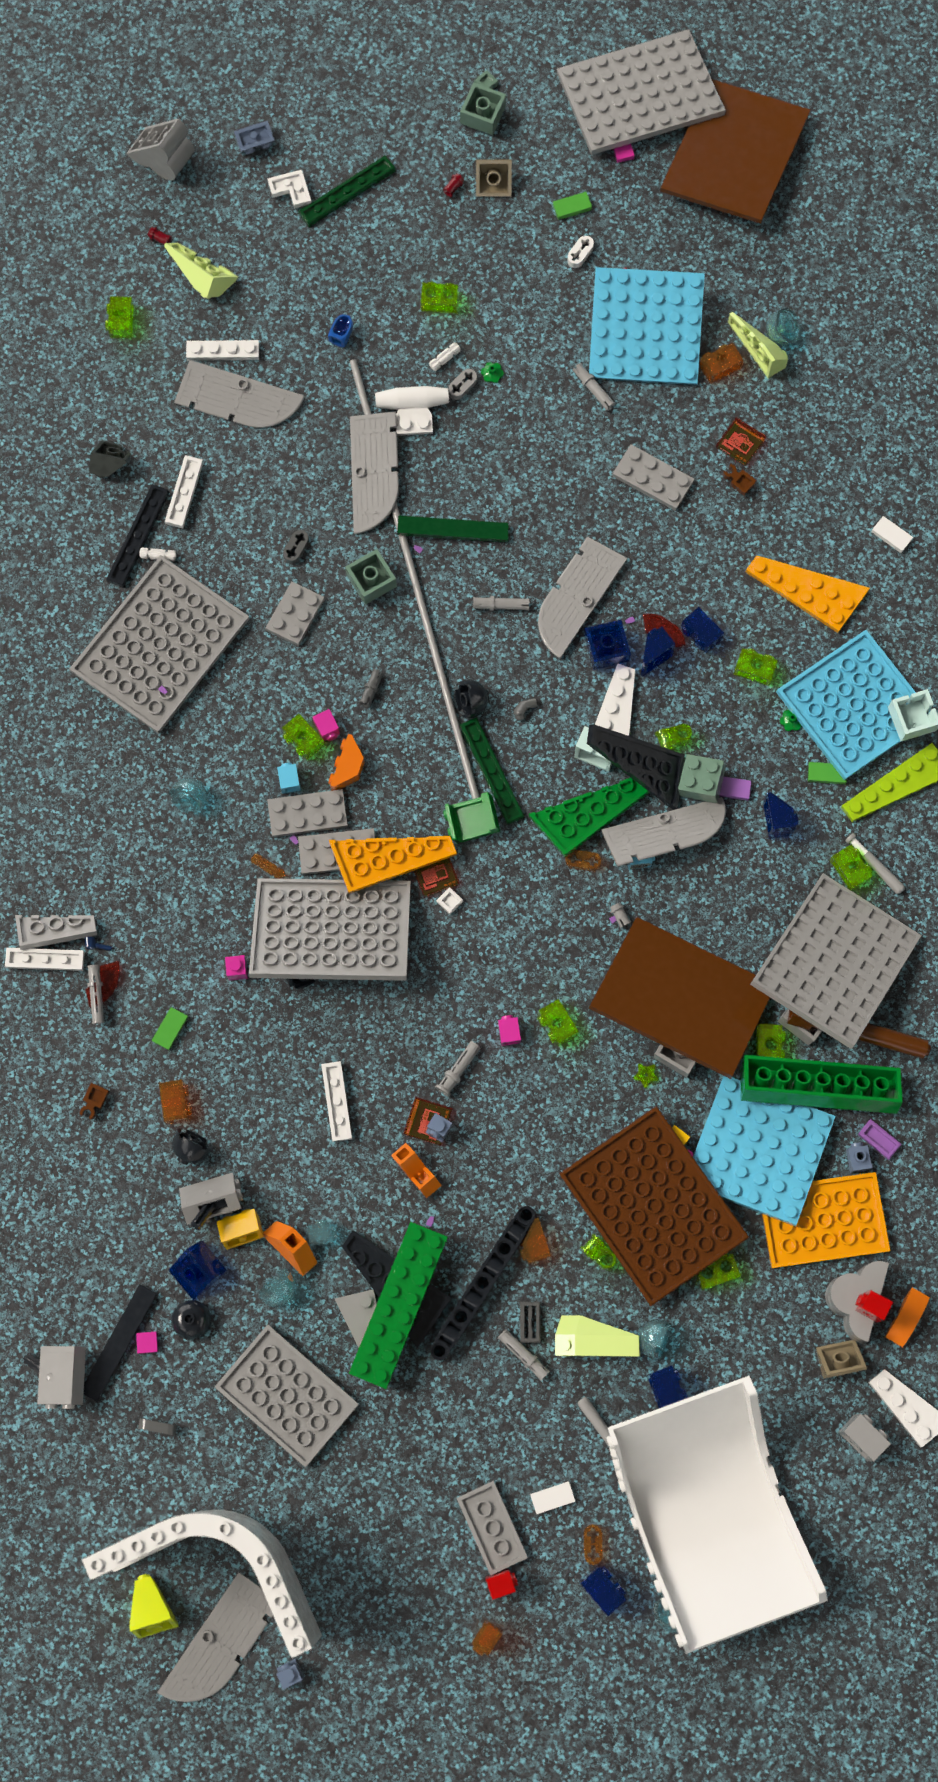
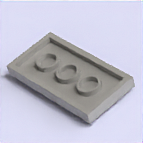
(653, 477)
(307, 813)
(317, 854)
(492, 1528)

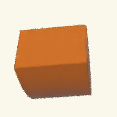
(416, 1170)
(908, 1317)

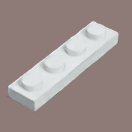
(222, 350)
(184, 492)
(45, 959)
(336, 1101)

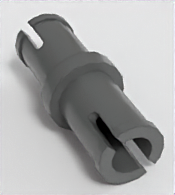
(371, 688)

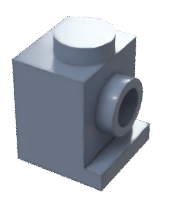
(438, 1127)
(855, 1164)
(289, 1674)

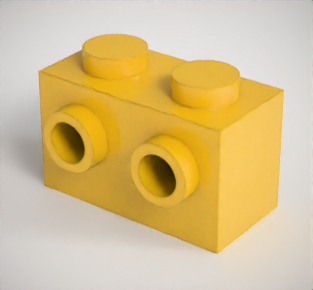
(240, 1228)

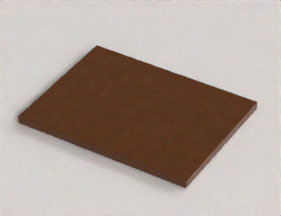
(739, 156)
(681, 997)
(653, 1206)

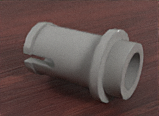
(620, 914)

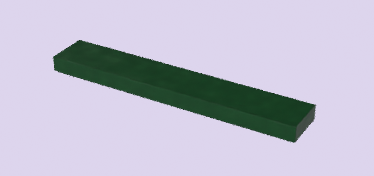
(346, 191)
(452, 528)
(491, 771)

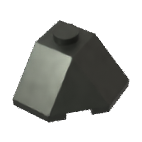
(107, 458)

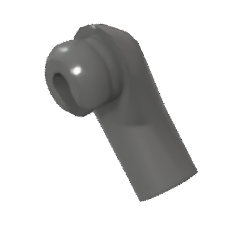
(522, 707)

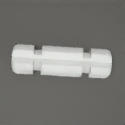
(444, 356)
(155, 553)

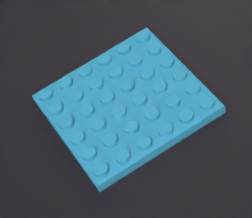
(646, 325)
(847, 702)
(762, 1151)

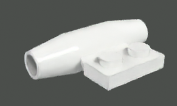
(412, 406)

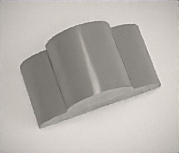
(163, 148)
(844, 1291)

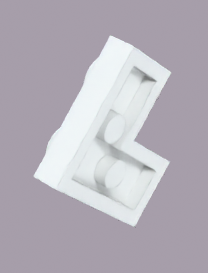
(291, 183)

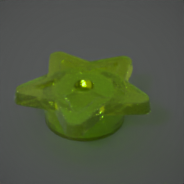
(645, 1069)

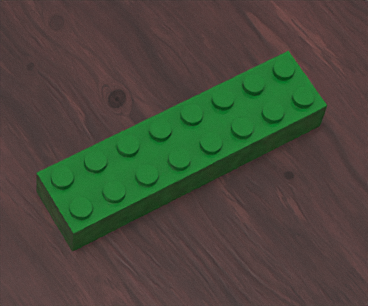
(821, 1084)
(398, 1305)

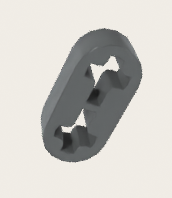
(299, 549)
(159, 1427)

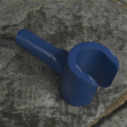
(90, 943)

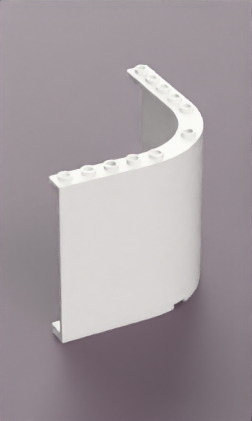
(713, 1516)
(249, 1538)

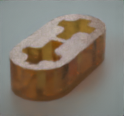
(583, 865)
(587, 1544)

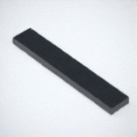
(137, 535)
(118, 1342)

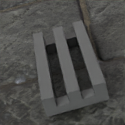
(529, 1339)

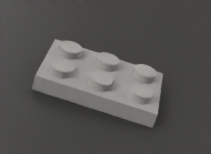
(295, 613)

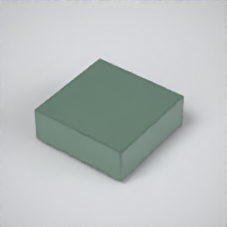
(487, 80)

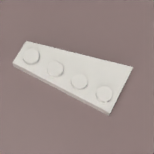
(617, 705)
(911, 1410)

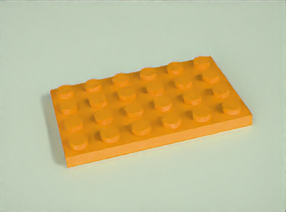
(837, 1222)

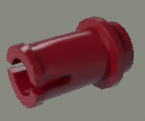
(456, 181)
(159, 236)

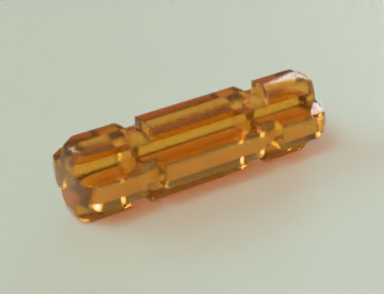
(268, 866)

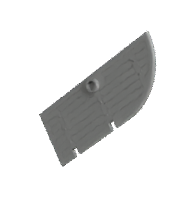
(229, 394)
(372, 459)
(580, 591)
(663, 831)
(225, 1634)

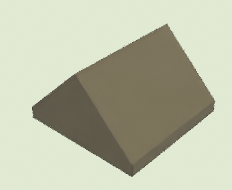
(493, 177)
(840, 1359)

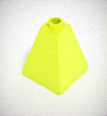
(149, 1609)

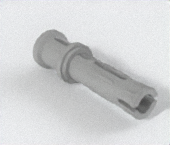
(453, 1076)

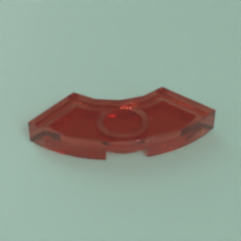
(656, 621)
(110, 977)

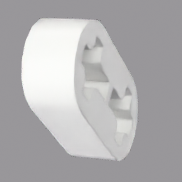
(577, 249)

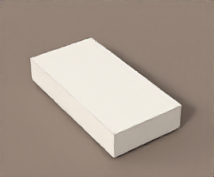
(892, 534)
(552, 1497)

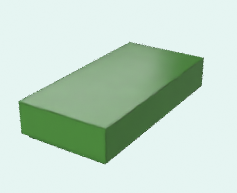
(572, 205)
(823, 773)
(170, 1028)

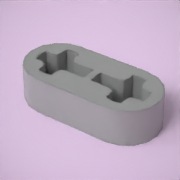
(465, 387)

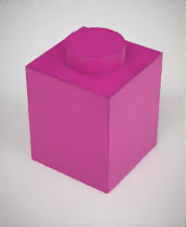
(326, 725)
(236, 967)
(509, 1030)

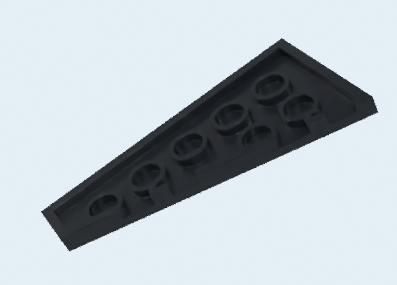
(646, 763)
(375, 1268)

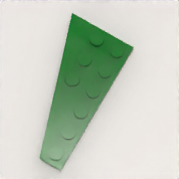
(585, 815)

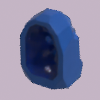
(341, 330)

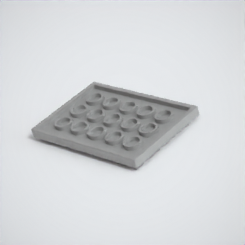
(286, 1395)

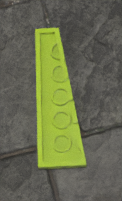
(902, 781)

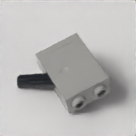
(210, 1199)
(60, 1375)

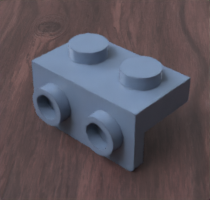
(254, 137)

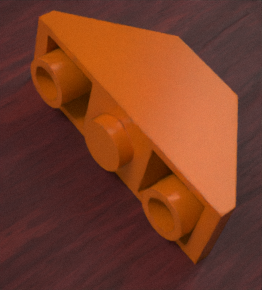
(348, 765)
(291, 1246)

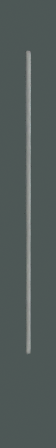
(424, 615)

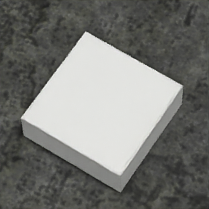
(449, 901)

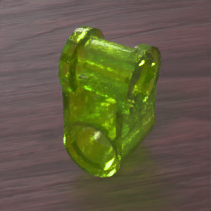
(672, 738)
(598, 1252)

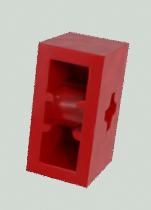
(873, 1305)
(501, 1583)

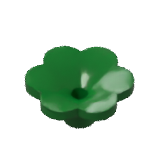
(492, 372)
(789, 723)

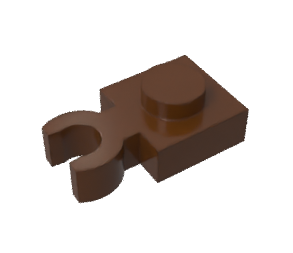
(740, 481)
(94, 1098)

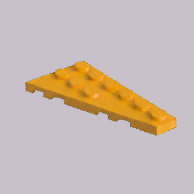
(817, 594)
(381, 859)

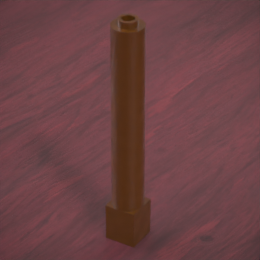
(880, 1037)

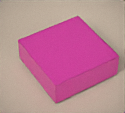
(624, 153)
(147, 1342)

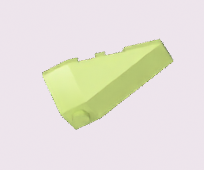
(201, 274)
(763, 350)
(587, 1337)

